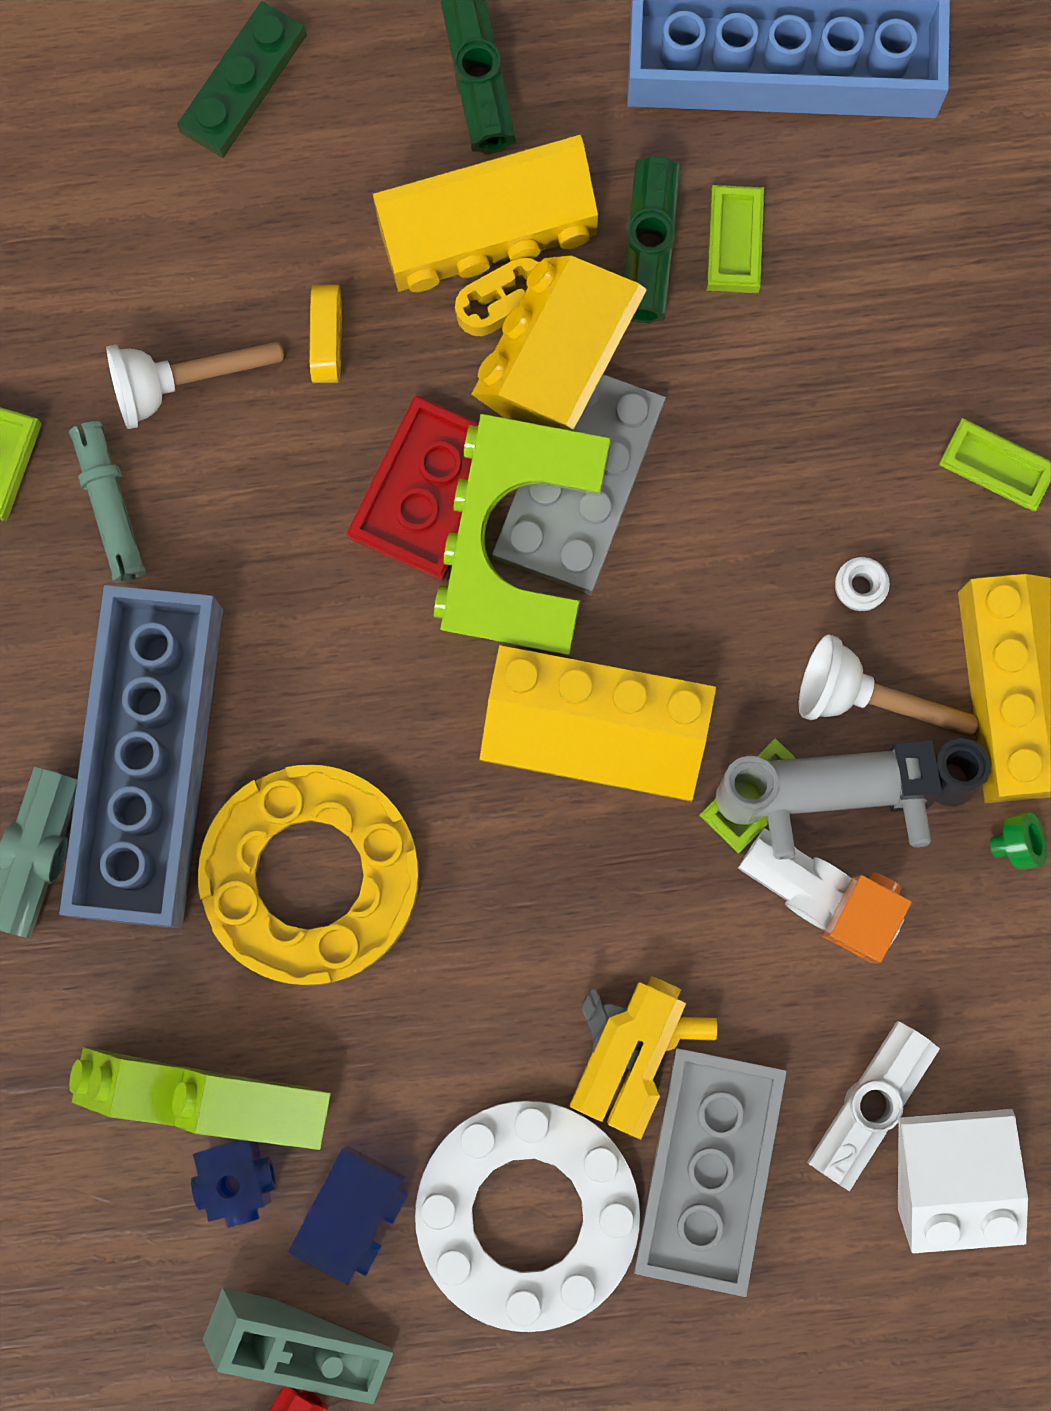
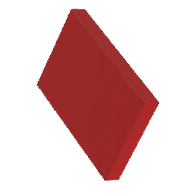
(414, 490)

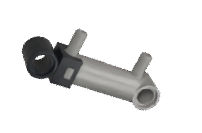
(904, 778)

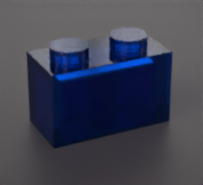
(348, 1214)

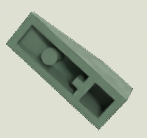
(293, 1348)

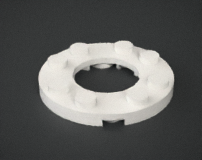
(529, 1298)

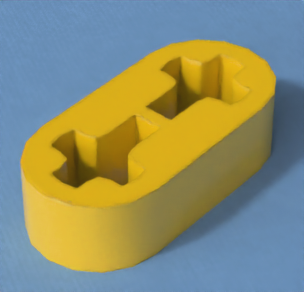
(486, 290)
(325, 333)

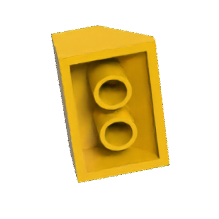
(557, 342)

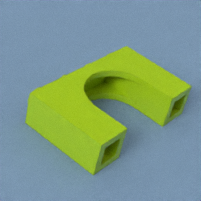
(505, 458)

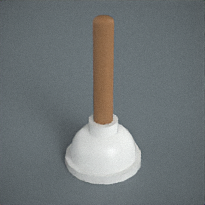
(142, 382)
(837, 682)

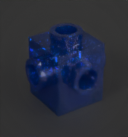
(212, 1186)

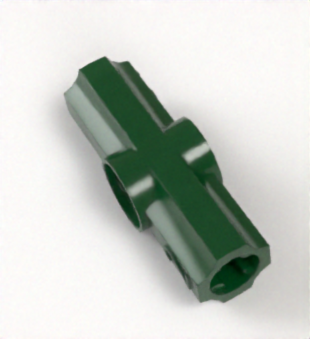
(481, 97)
(654, 213)

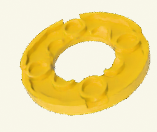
(232, 857)

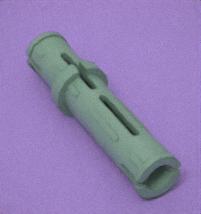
(101, 481)

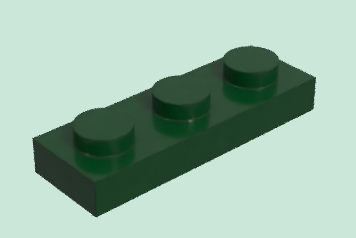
(242, 79)

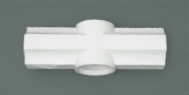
(807, 884)
(895, 1074)

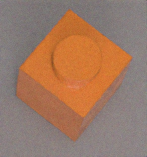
(868, 917)

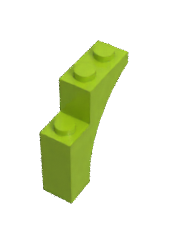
(199, 1099)

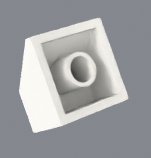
(961, 1181)

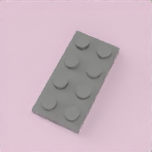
(570, 532)
(710, 1172)

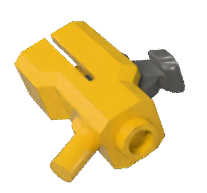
(635, 1041)

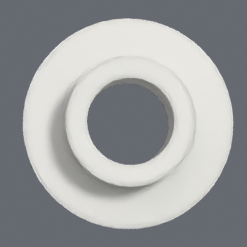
(868, 569)

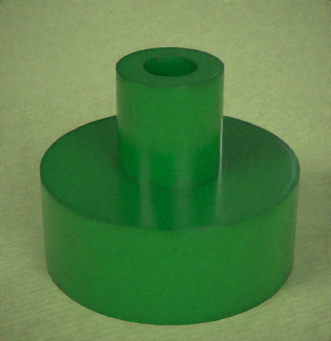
(1021, 841)

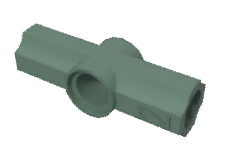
(34, 849)

